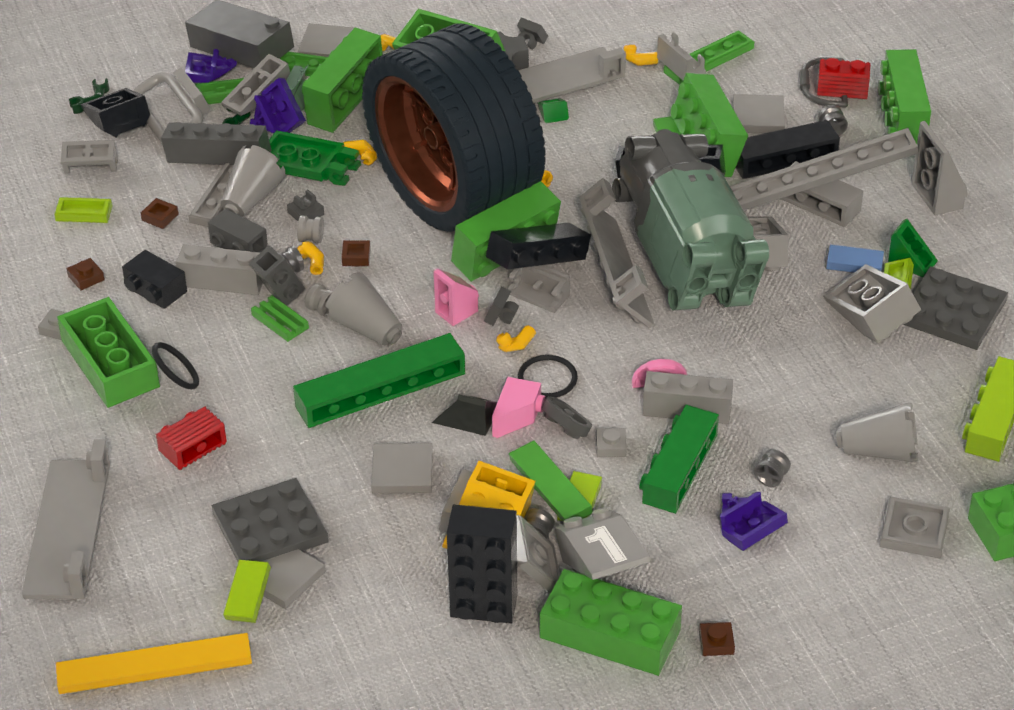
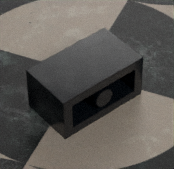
(154, 279)

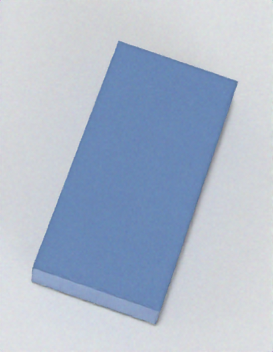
(852, 259)

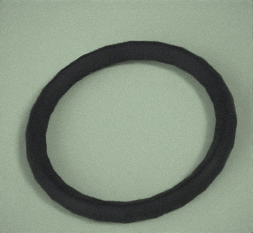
(553, 358)
(168, 372)

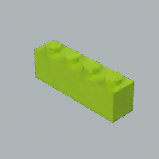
(994, 414)

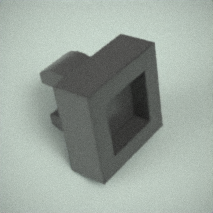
(532, 31)
(305, 206)
(501, 308)

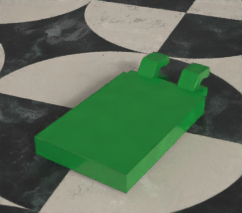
(314, 157)

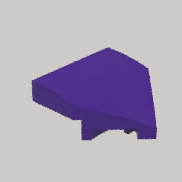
(207, 68)
(277, 108)
(749, 519)

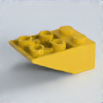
(497, 489)

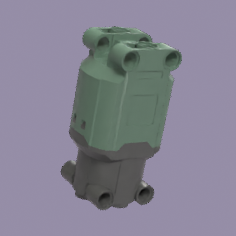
(690, 221)

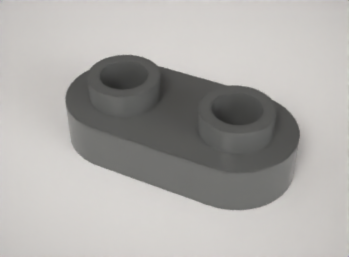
(563, 414)

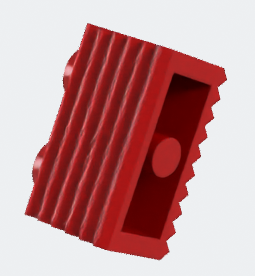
(843, 78)
(191, 437)

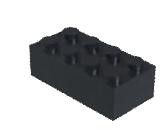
(482, 563)

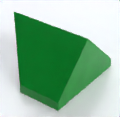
(909, 244)

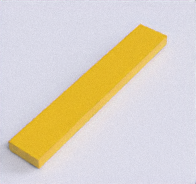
(153, 663)

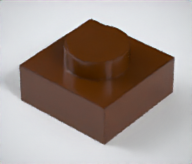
(159, 213)
(356, 253)
(85, 274)
(716, 639)

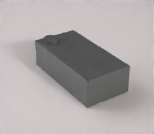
(239, 33)

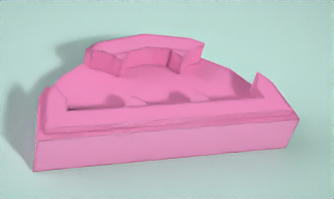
(658, 365)

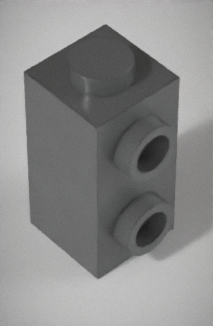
(236, 233)
(277, 275)

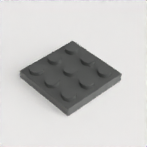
(956, 307)
(270, 522)

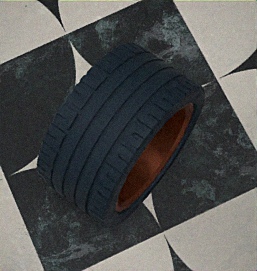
(453, 125)

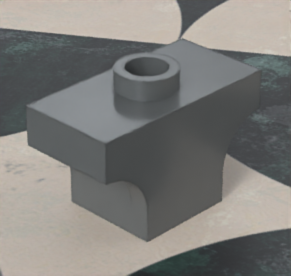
(516, 50)

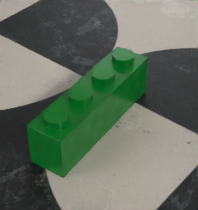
(679, 458)

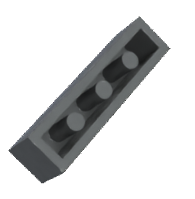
(210, 142)

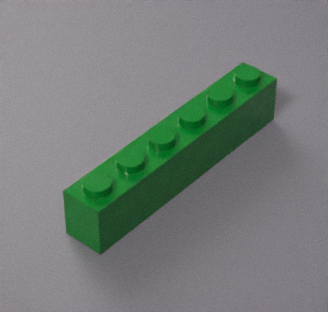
(379, 380)

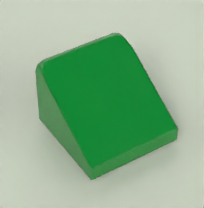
(553, 110)

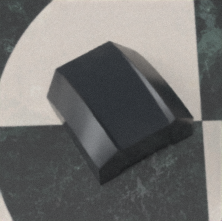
(118, 111)

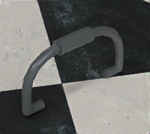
(805, 85)

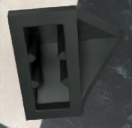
(468, 414)

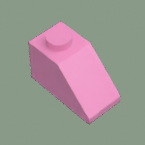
(454, 297)
(516, 406)

